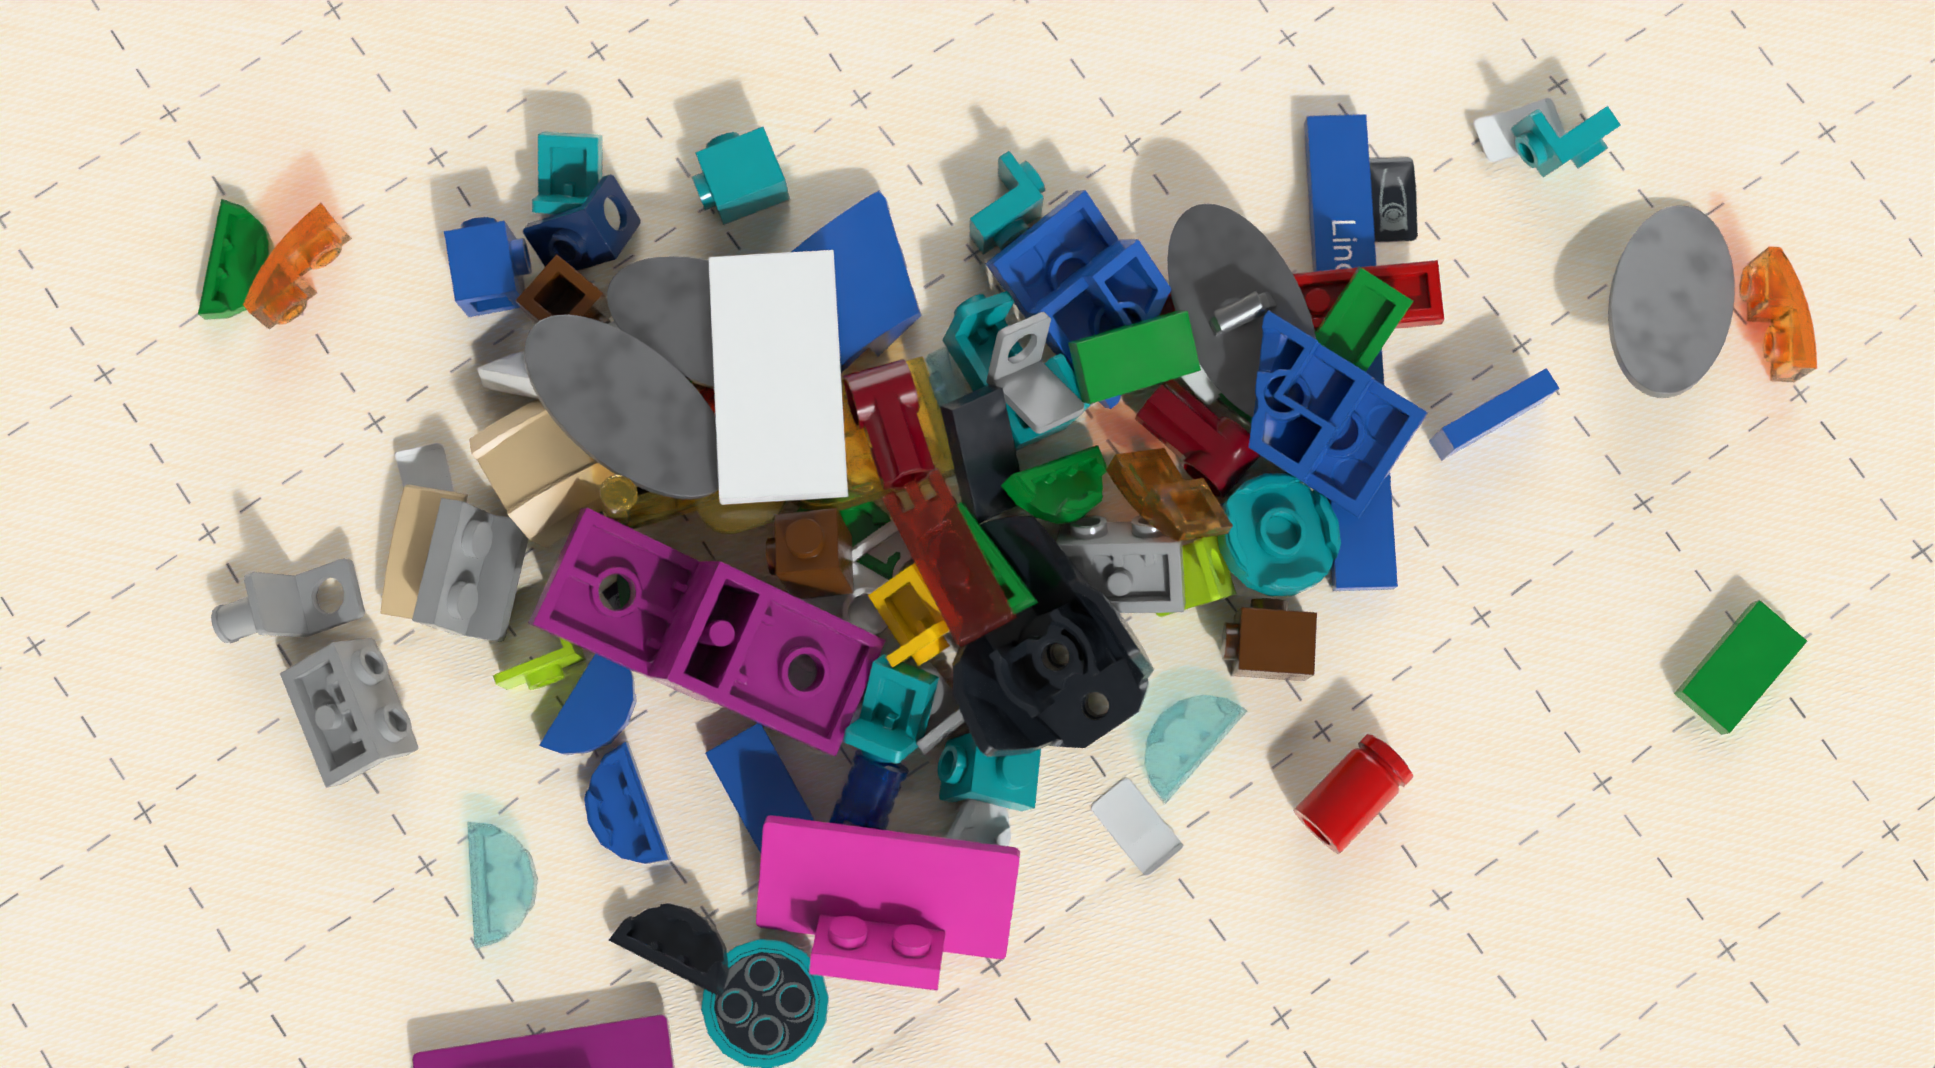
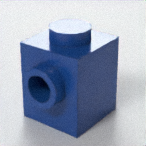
(486, 266)

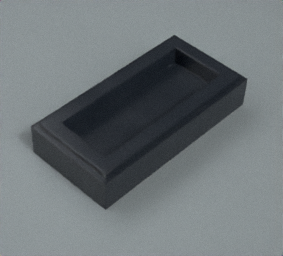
(981, 450)

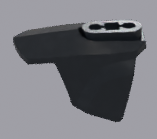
(1012, 683)

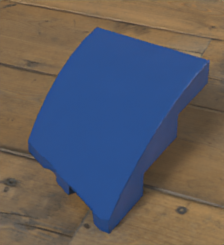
(870, 276)
(1079, 276)
(1326, 417)

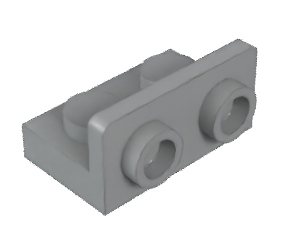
(1127, 563)
(470, 572)
(348, 709)

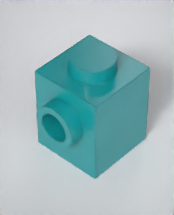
(739, 175)

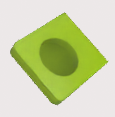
(1204, 573)
(541, 670)

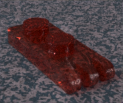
(950, 560)

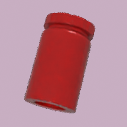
(1353, 793)

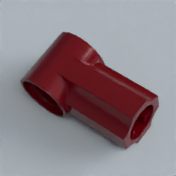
(886, 408)
(1204, 443)

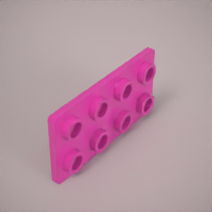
(885, 898)

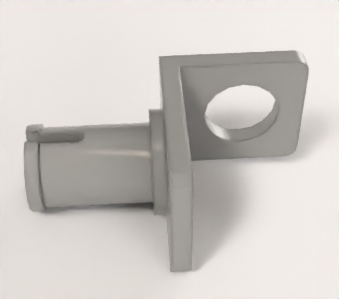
(288, 604)

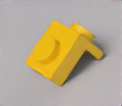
(911, 617)

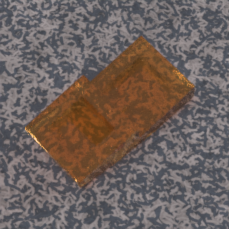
(1164, 498)

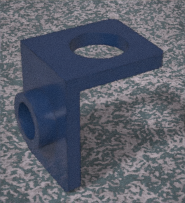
(583, 234)

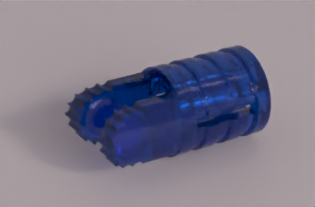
(869, 793)

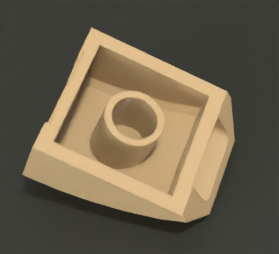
(538, 472)

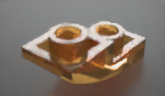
(280, 286)
(1778, 298)

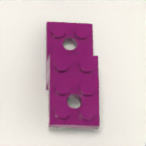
(707, 631)

